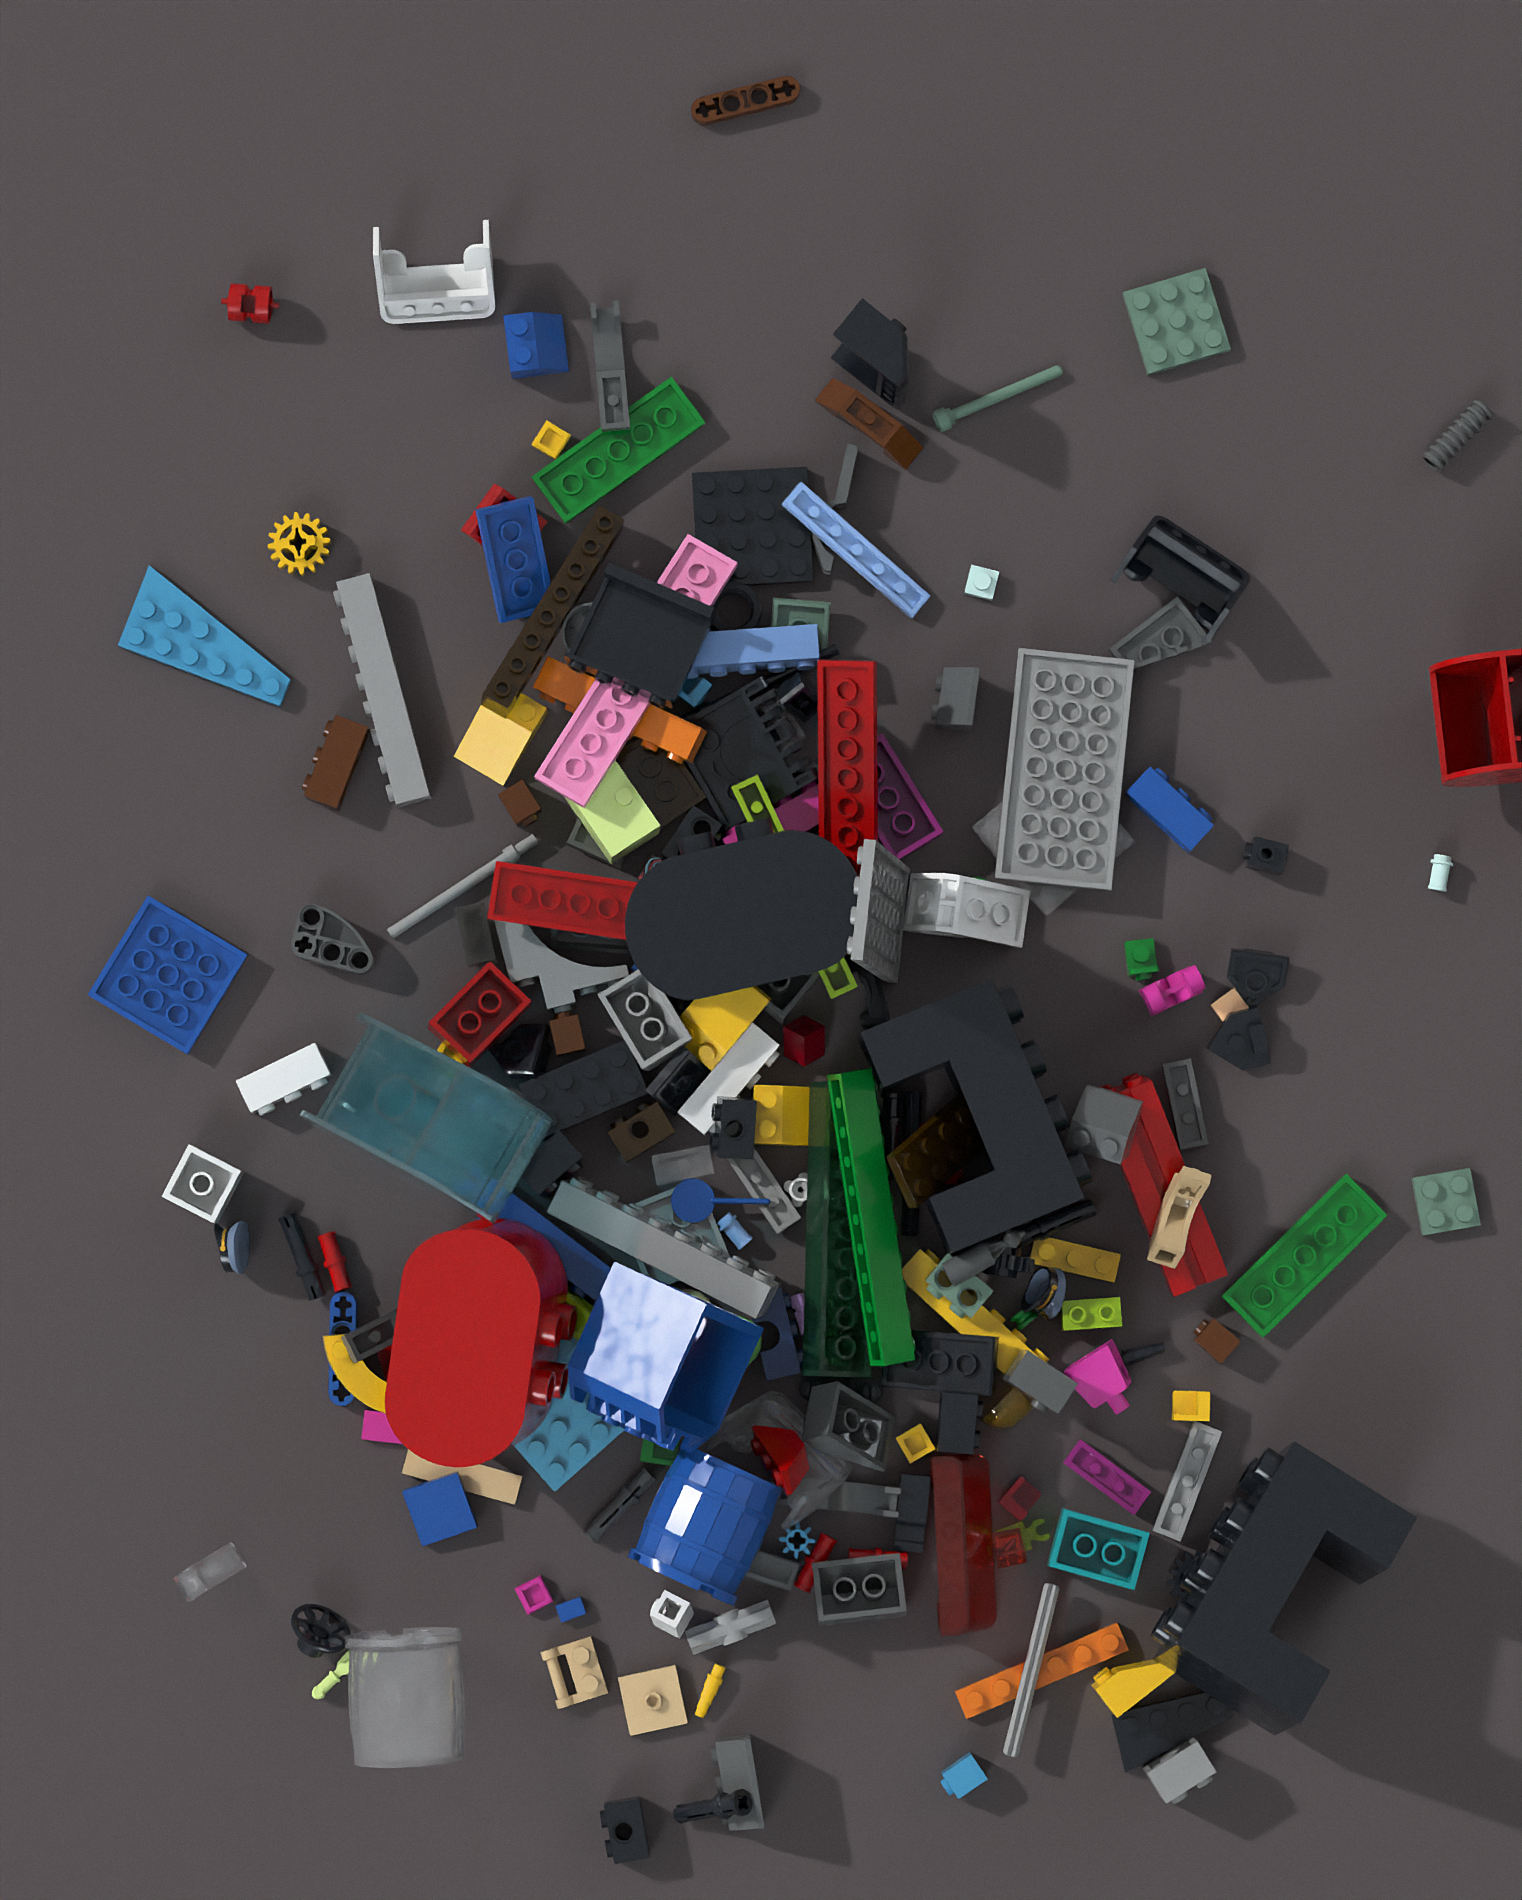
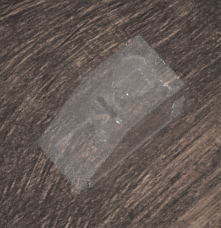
(209, 1572)

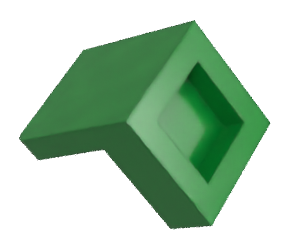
(656, 1454)

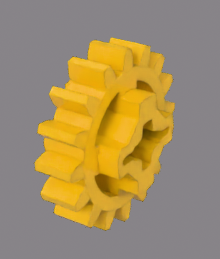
(312, 543)

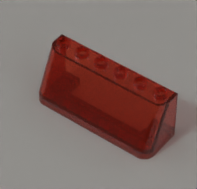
(963, 1543)

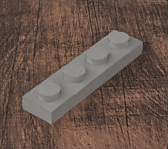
(763, 1185)
(1187, 1481)

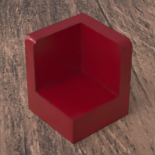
(804, 1040)
(1019, 1498)

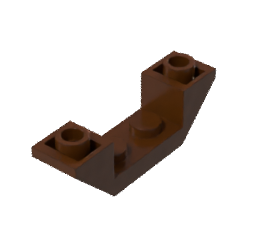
(871, 421)

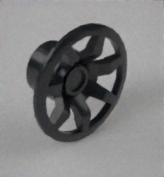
(317, 1634)

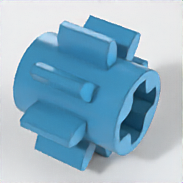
(790, 1533)

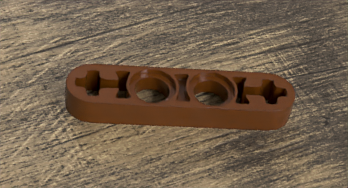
(744, 95)

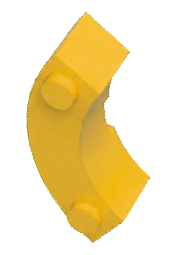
(355, 1377)

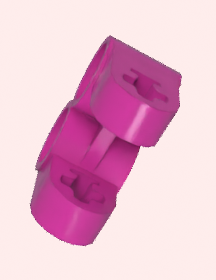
(1172, 990)

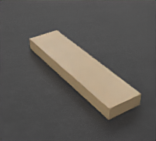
(475, 1479)

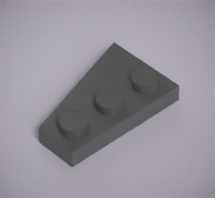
(1161, 636)

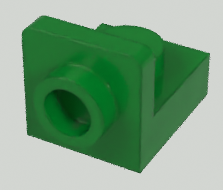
(1141, 959)

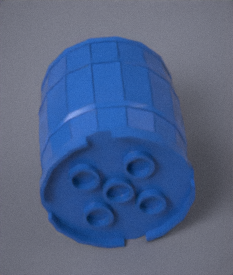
(706, 1524)

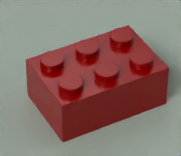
(479, 1014)

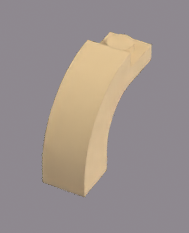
(1175, 1216)

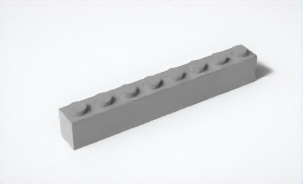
(383, 690)

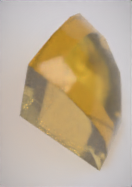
(1008, 1410)

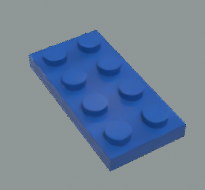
(514, 557)

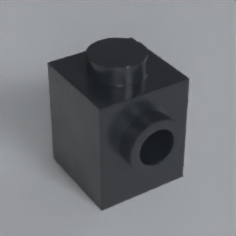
(1265, 855)

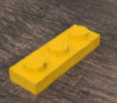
(1076, 1259)

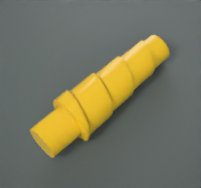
(710, 1689)

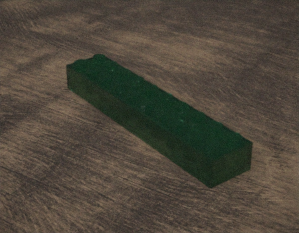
(832, 1303)

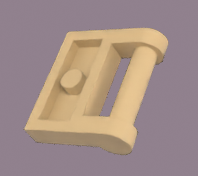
(584, 1671)

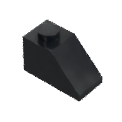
(798, 696)

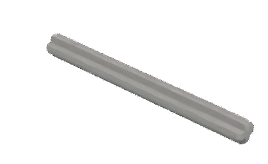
(1031, 1670)

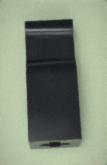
(913, 1513)

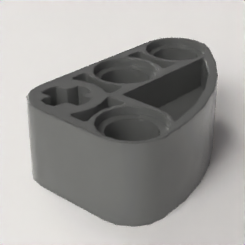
(328, 932)

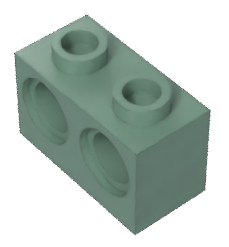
(953, 1293)

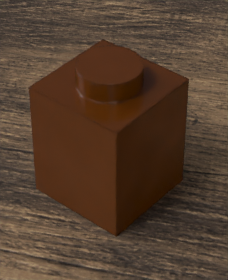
(520, 804)
(567, 1033)
(1215, 1339)

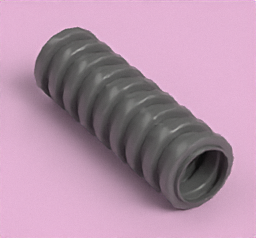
(1457, 435)

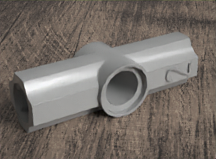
(730, 1627)

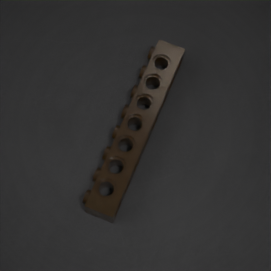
(551, 611)

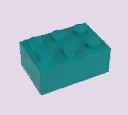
(1098, 1548)

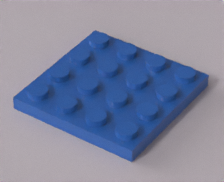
(168, 975)

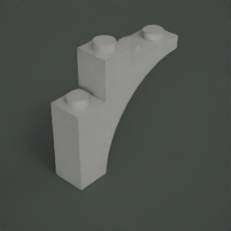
(559, 977)

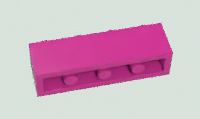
(794, 814)

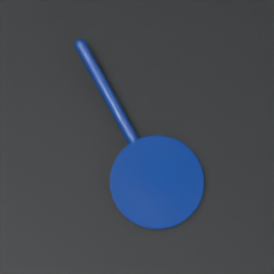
(695, 1200)

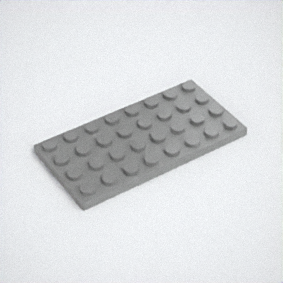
(1064, 769)
(879, 911)

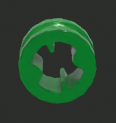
(1023, 1318)

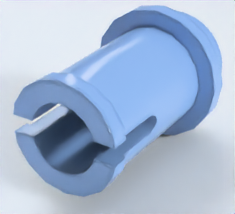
(734, 1230)

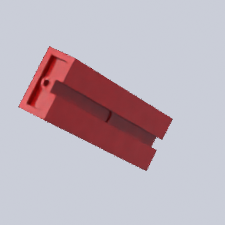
(1148, 1173)

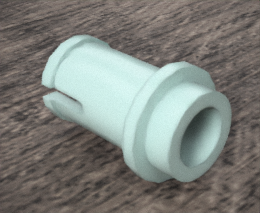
(1440, 872)

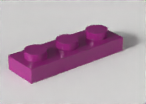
(1106, 1477)

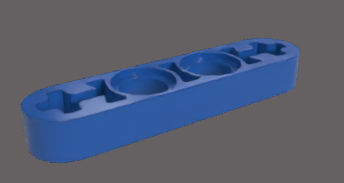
(335, 1385)

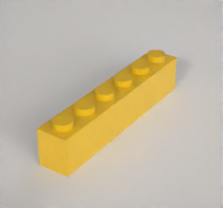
(982, 1323)

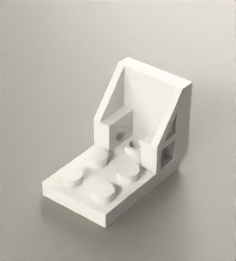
(966, 908)

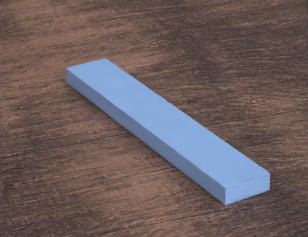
(855, 550)

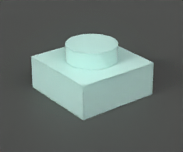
(981, 582)

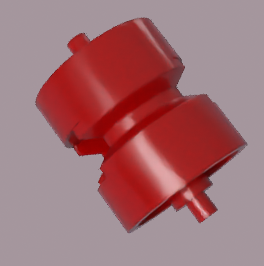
(250, 303)

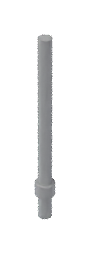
(510, 855)

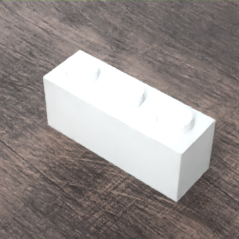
(284, 1079)

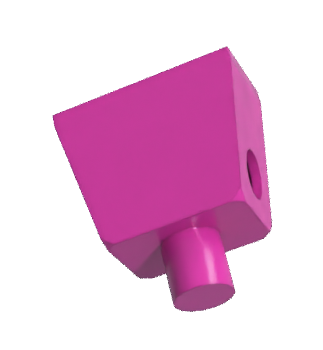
(1101, 1377)

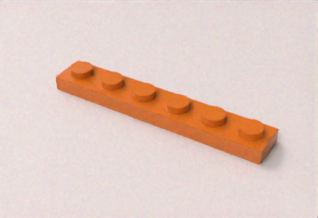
(1055, 1665)

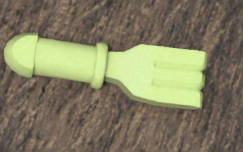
(332, 1678)

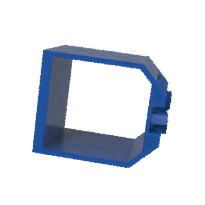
(659, 1360)

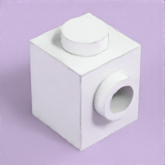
(671, 1614)

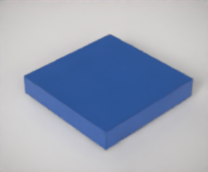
(440, 1508)

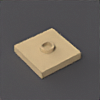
(652, 1700)

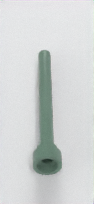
(946, 417)

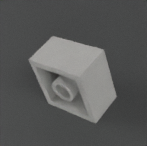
(1180, 1771)

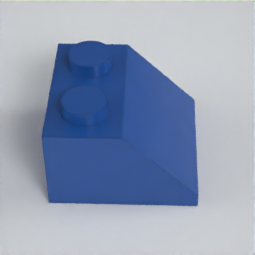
(535, 344)

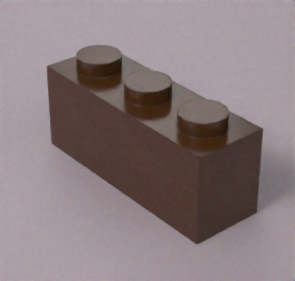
(335, 762)

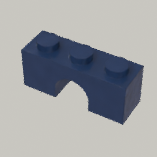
(783, 1358)

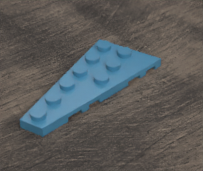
(185, 636)

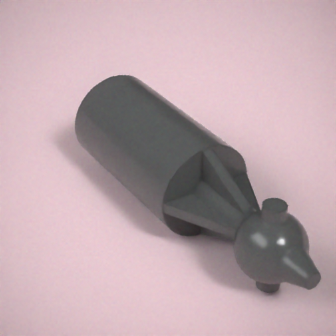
(979, 1257)

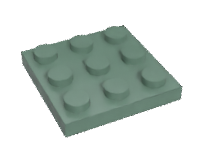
(1176, 321)

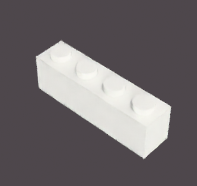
(730, 1076)

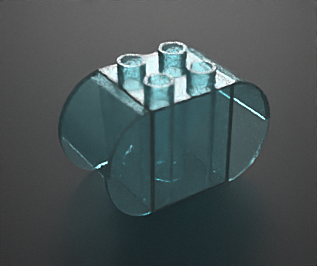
(432, 1120)

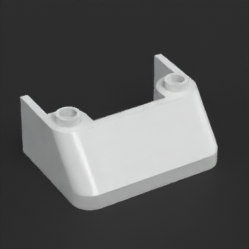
(435, 290)

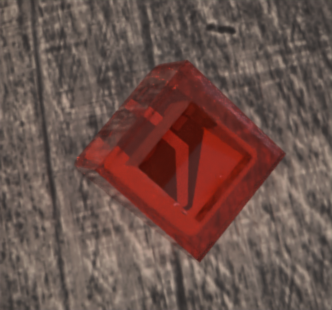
(1009, 1548)

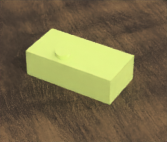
(617, 816)

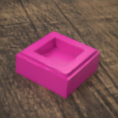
(534, 1594)

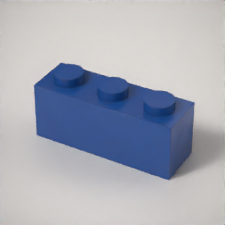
(1169, 809)

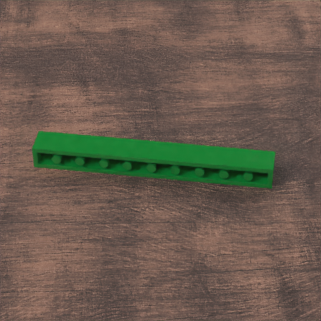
(871, 1217)

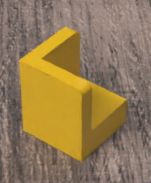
(1191, 1405)

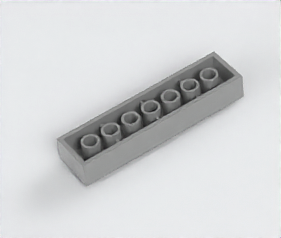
(663, 1247)

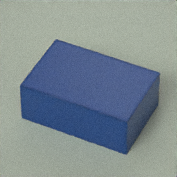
(570, 1609)

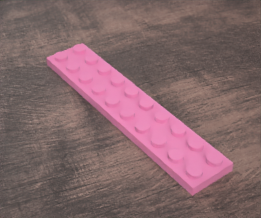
(606, 712)

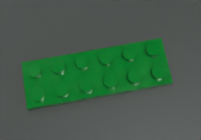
(613, 457)
(1304, 1255)

